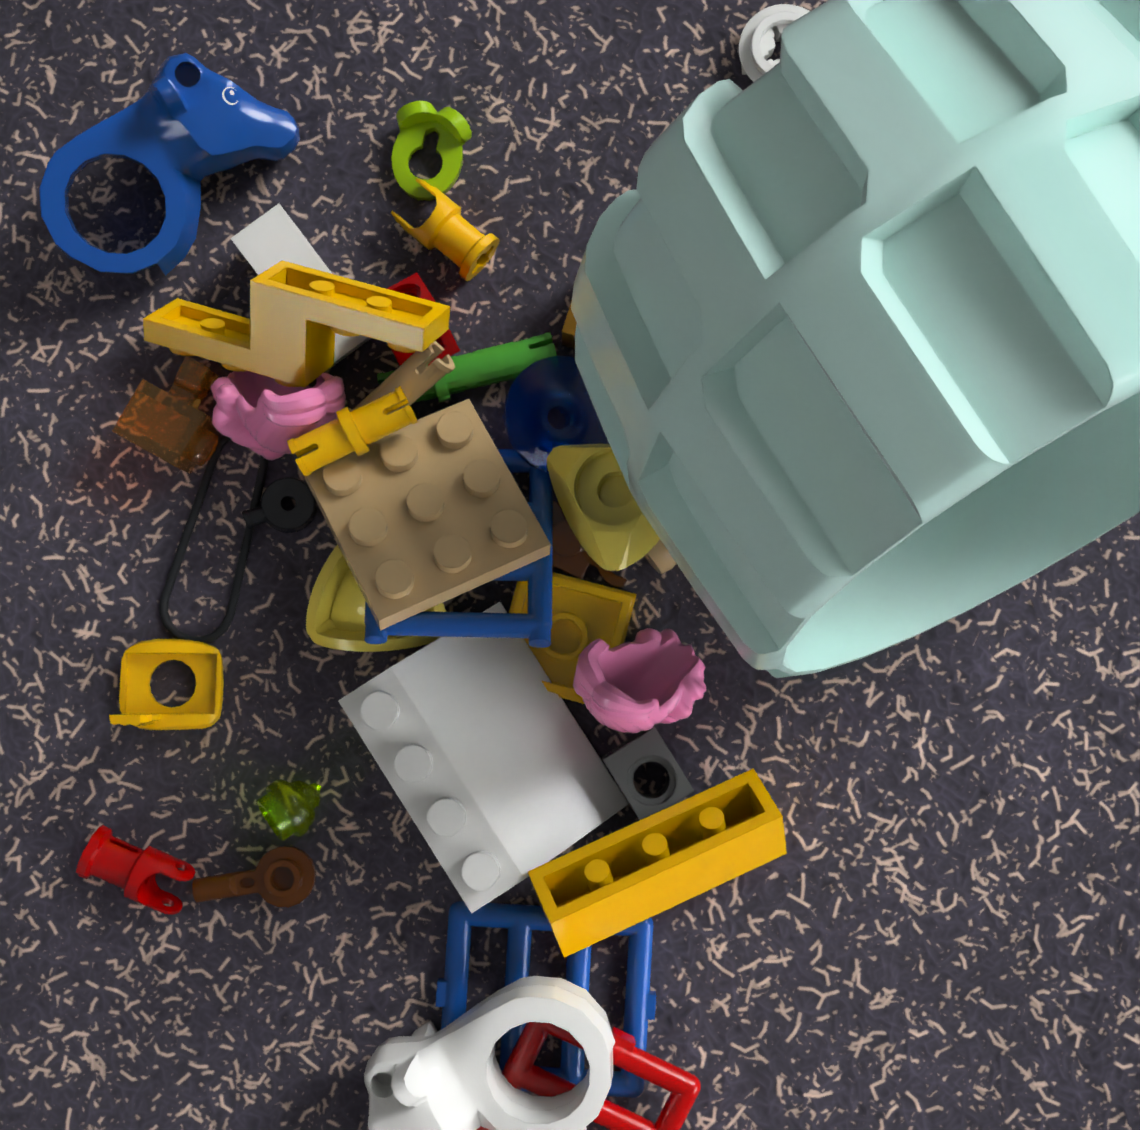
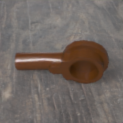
(281, 878)

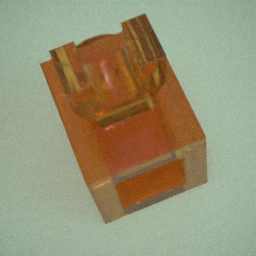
(170, 421)

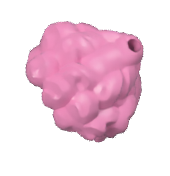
(266, 414)
(640, 681)

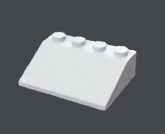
(483, 759)

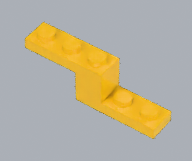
(296, 323)

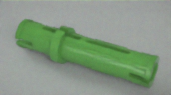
(488, 366)

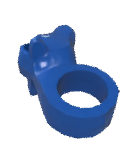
(180, 132)

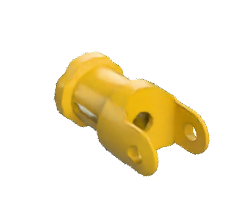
(452, 235)

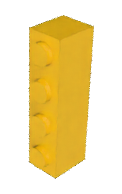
(659, 862)

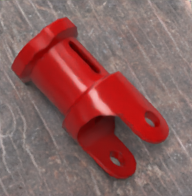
(133, 869)

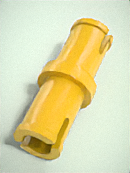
(352, 431)

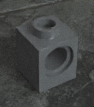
(642, 748)

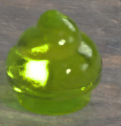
(289, 807)

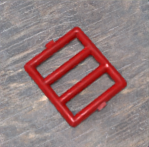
(682, 1084)

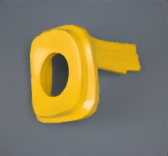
(139, 704)

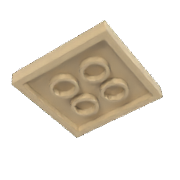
(427, 514)

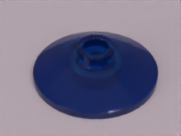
(537, 390)

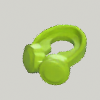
(416, 122)

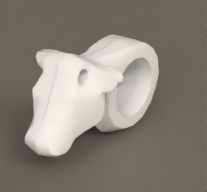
(455, 1080)

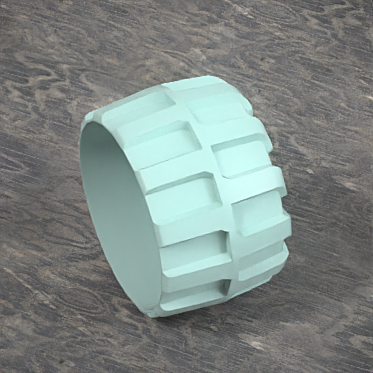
(880, 319)

